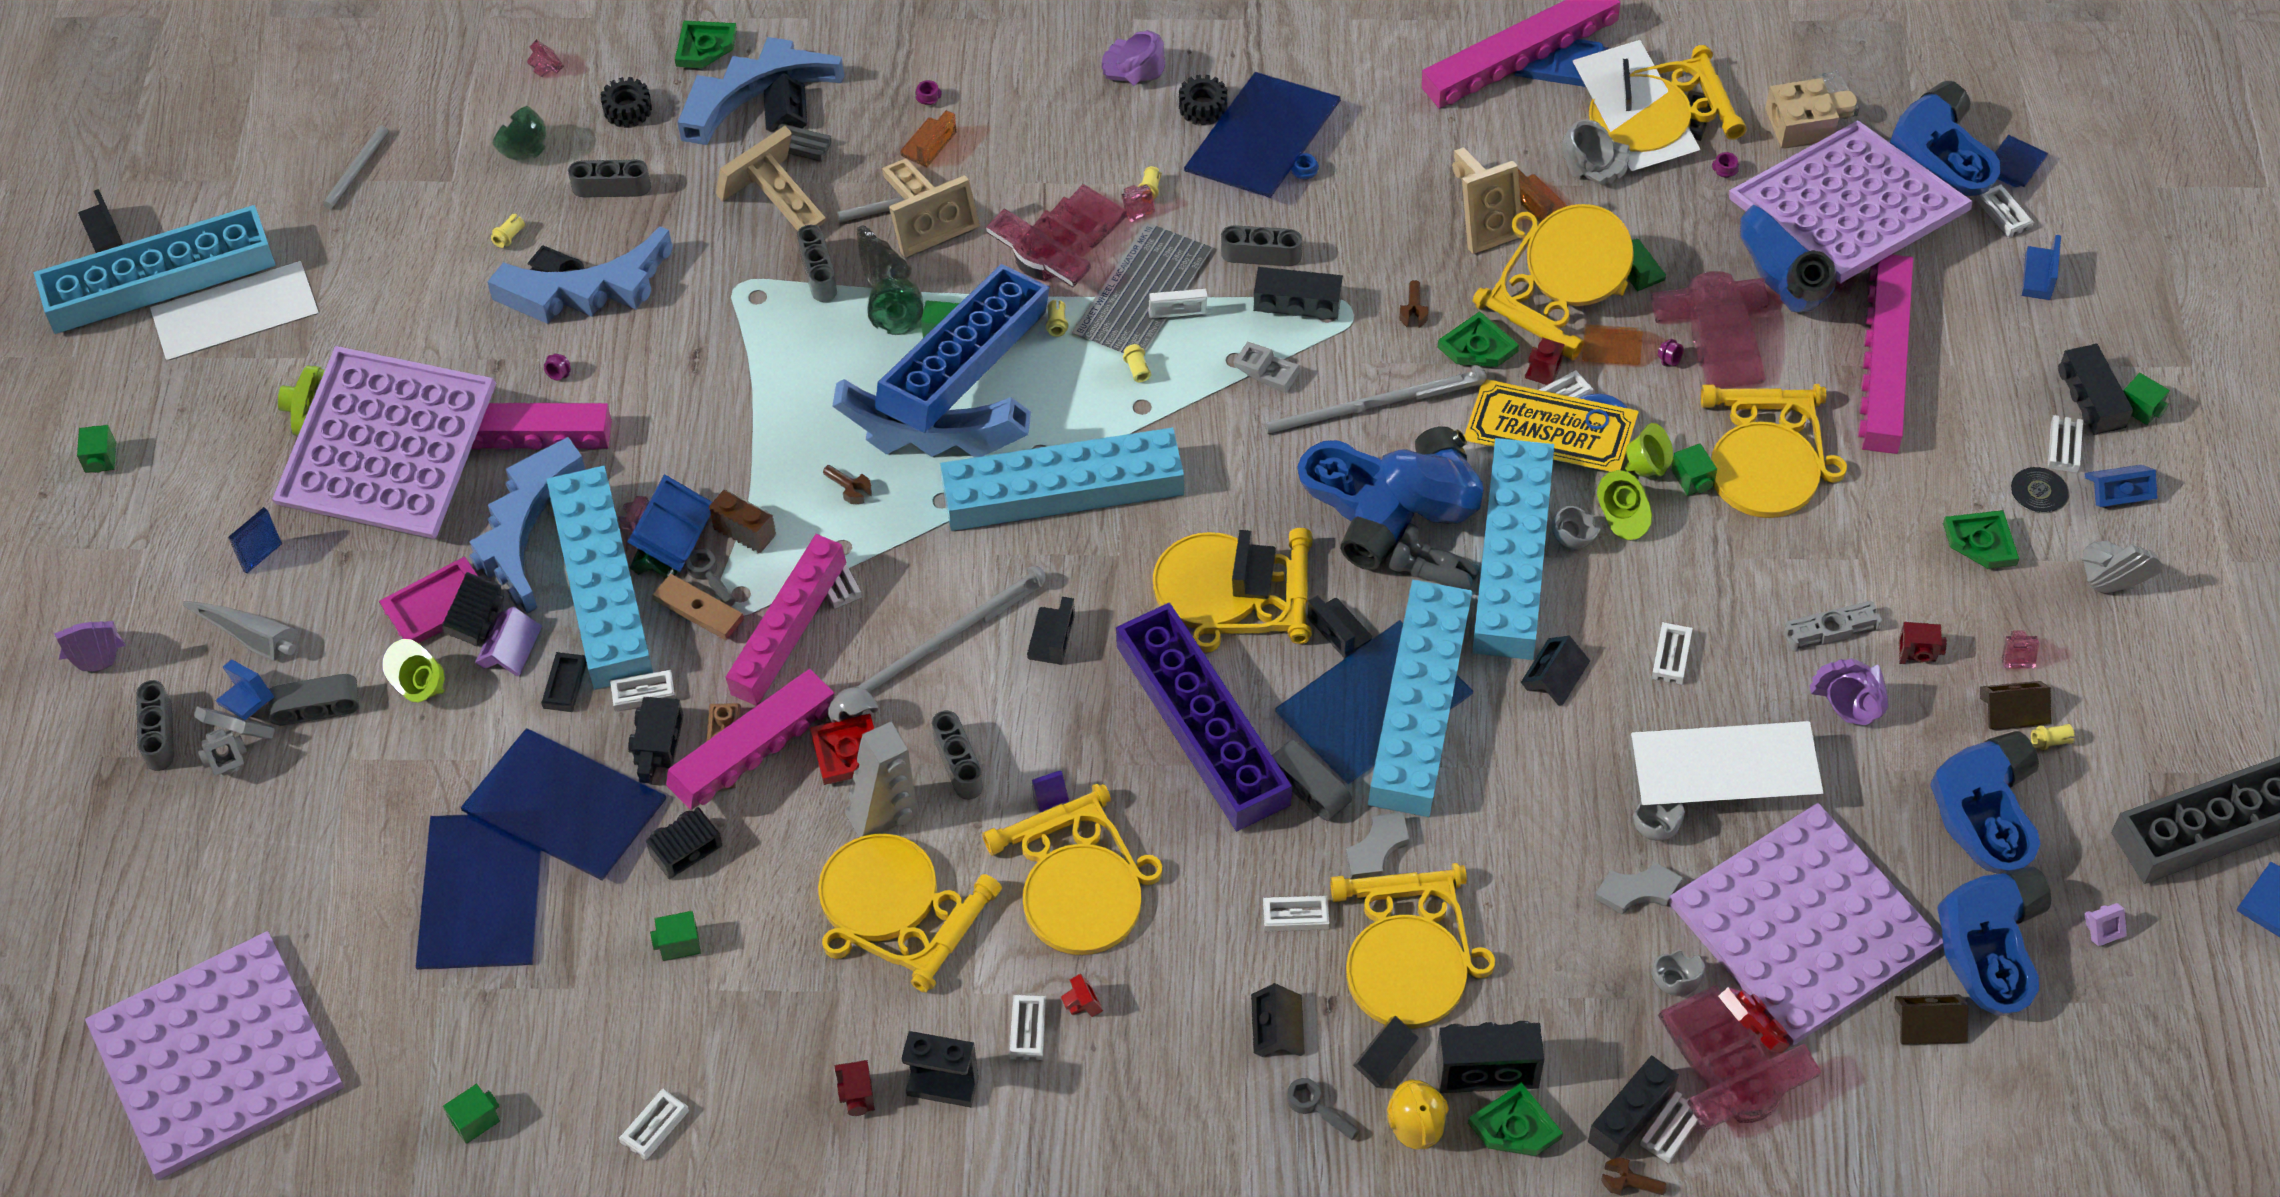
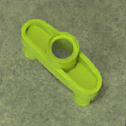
(299, 398)

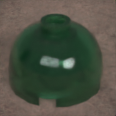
(522, 136)
(895, 305)

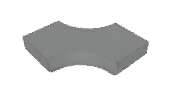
(234, 723)
(1369, 855)
(1625, 890)

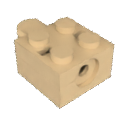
(1806, 111)

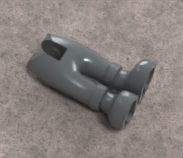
(1432, 563)

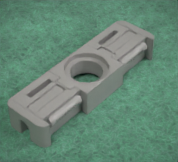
(1812, 630)

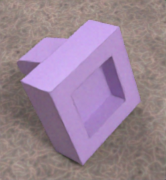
(2106, 924)

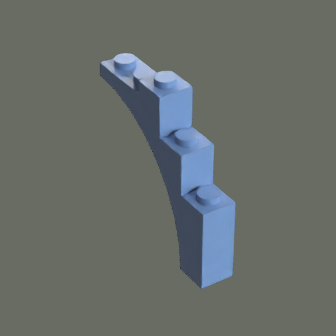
(746, 78)
(584, 290)
(972, 429)
(514, 515)

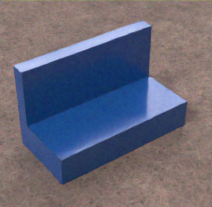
(2041, 270)
(2123, 485)
(247, 693)

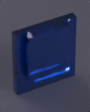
(2018, 161)
(255, 540)

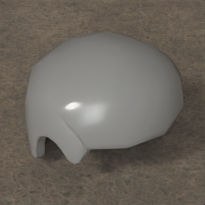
(1574, 527)
(851, 703)
(1658, 820)
(1678, 973)

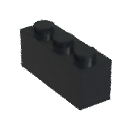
(1297, 293)
(2095, 389)
(1633, 1108)

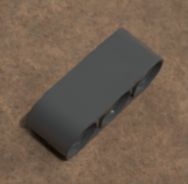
(609, 178)
(1261, 245)
(817, 263)
(313, 699)
(154, 709)
(960, 766)
(1312, 781)

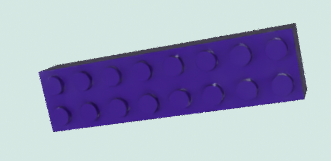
(1203, 717)

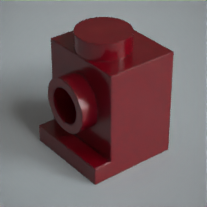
(1545, 361)
(1921, 642)
(855, 1087)

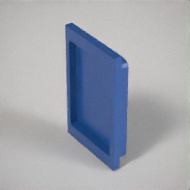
(1559, 64)
(671, 523)

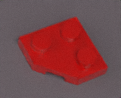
(838, 747)
(1750, 1013)

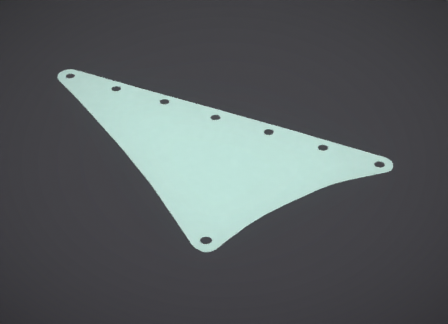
(1066, 381)

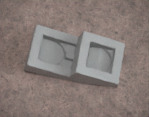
(1263, 366)

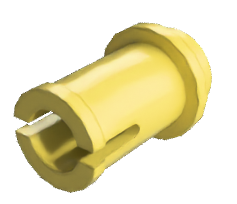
(1152, 178)
(502, 235)
(1056, 322)
(1135, 358)
(2052, 736)

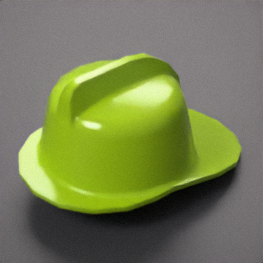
(1650, 452)
(1624, 504)
(413, 671)

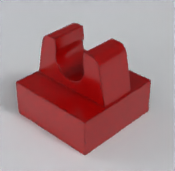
(1081, 997)

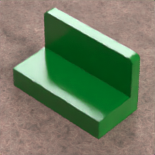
(1644, 270)

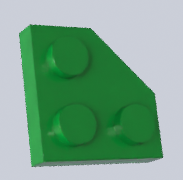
(704, 43)
(1478, 343)
(1982, 538)
(1515, 1124)

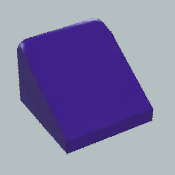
(1049, 791)

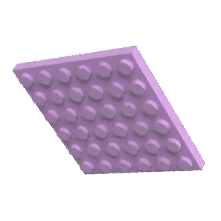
(1853, 198)
(384, 442)
(1805, 922)
(213, 1055)

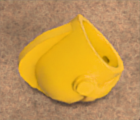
(1417, 1114)

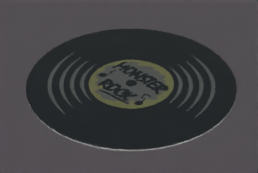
(2039, 489)

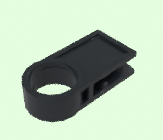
(553, 261)

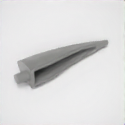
(253, 631)

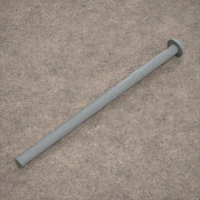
(1476, 377)
(1035, 579)

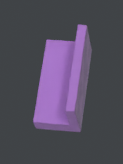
(509, 641)

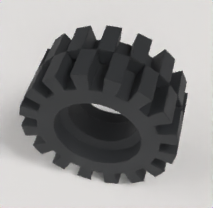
(1202, 88)
(626, 91)

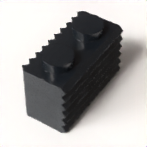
(472, 609)
(683, 842)

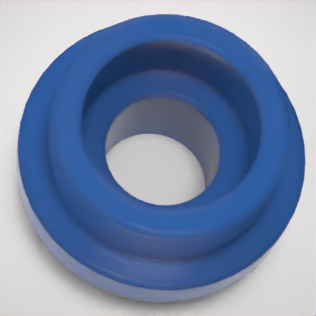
(1305, 167)

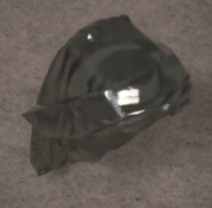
(878, 258)

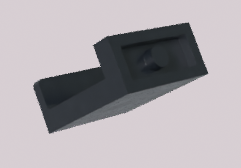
(941, 1069)

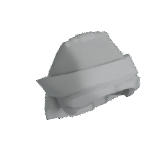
(1593, 153)
(2115, 568)

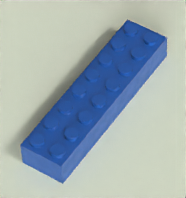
(961, 348)

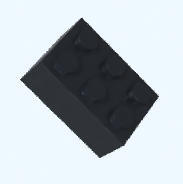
(1489, 1057)

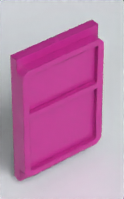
(423, 605)

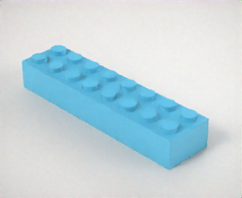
(153, 269)
(1062, 479)
(1513, 549)
(599, 576)
(1420, 698)

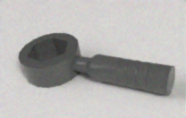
(708, 572)
(1327, 1113)

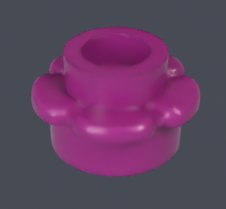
(928, 92)
(1726, 164)
(1670, 352)
(557, 366)

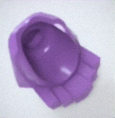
(1135, 59)
(90, 645)
(1853, 690)

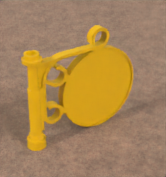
(1671, 114)
(1573, 259)
(1769, 465)
(1198, 584)
(886, 888)
(1081, 893)
(1409, 961)

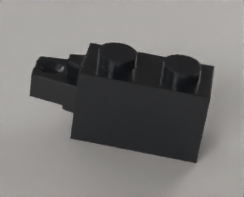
(655, 736)

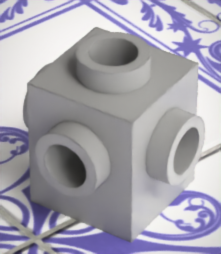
(222, 763)

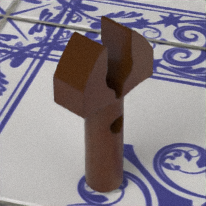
(1414, 306)
(849, 484)
(1628, 1178)

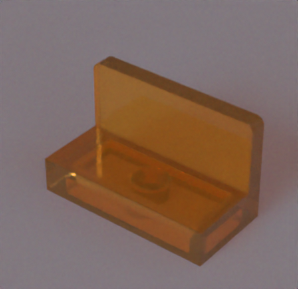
(930, 139)
(1537, 197)
(1612, 344)

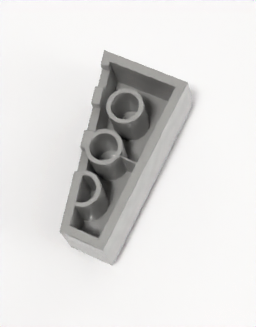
(882, 783)

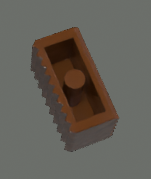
(742, 521)

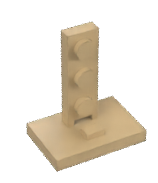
(763, 166)
(1489, 201)
(928, 212)

